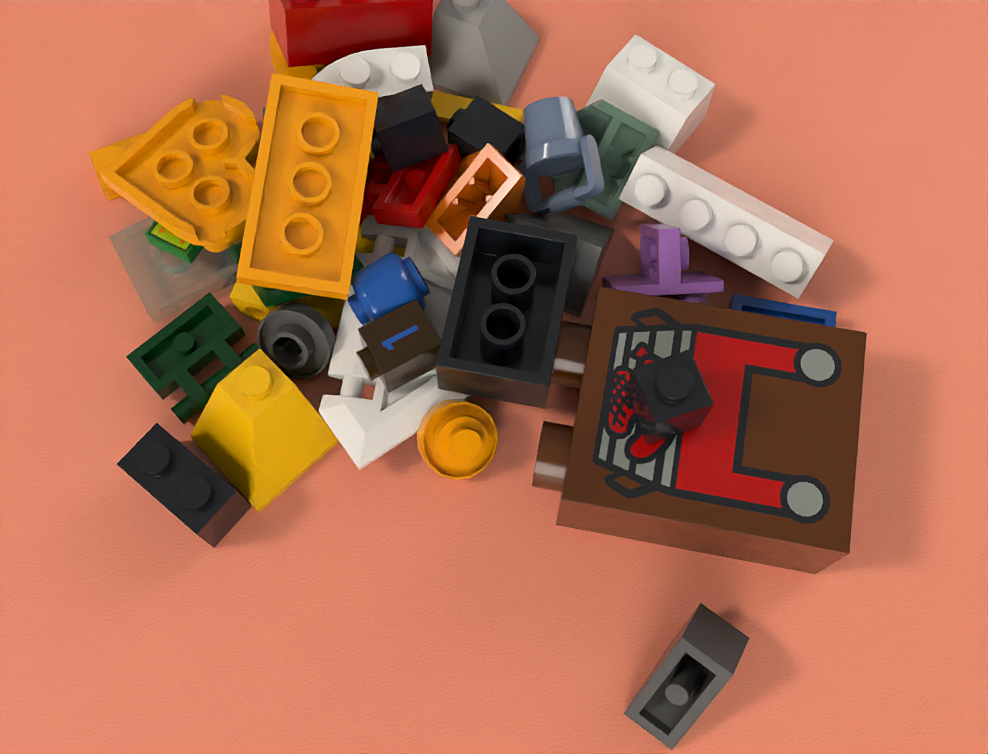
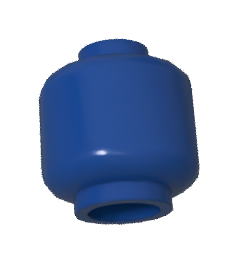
(385, 287)

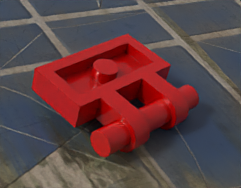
(408, 194)

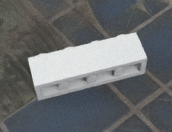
(726, 220)

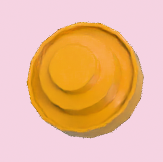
(457, 439)

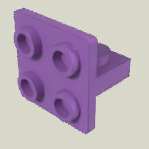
(662, 260)

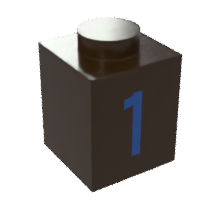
(399, 346)

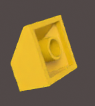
(261, 430)

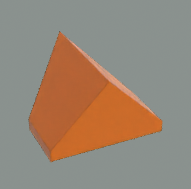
(481, 187)

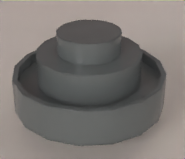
(297, 340)

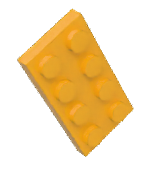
(308, 187)

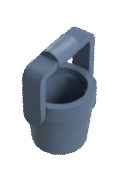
(556, 148)

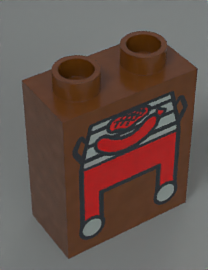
(762, 472)

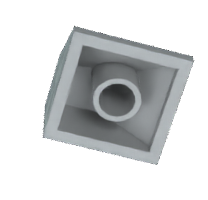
(479, 49)

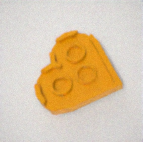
(193, 171)

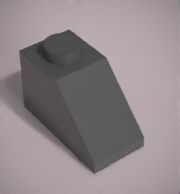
(687, 676)

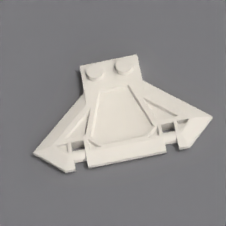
(378, 425)

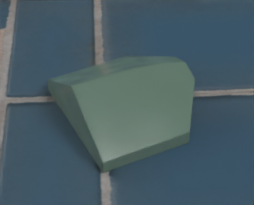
(619, 145)

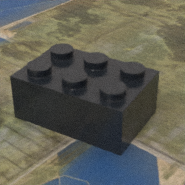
(506, 312)

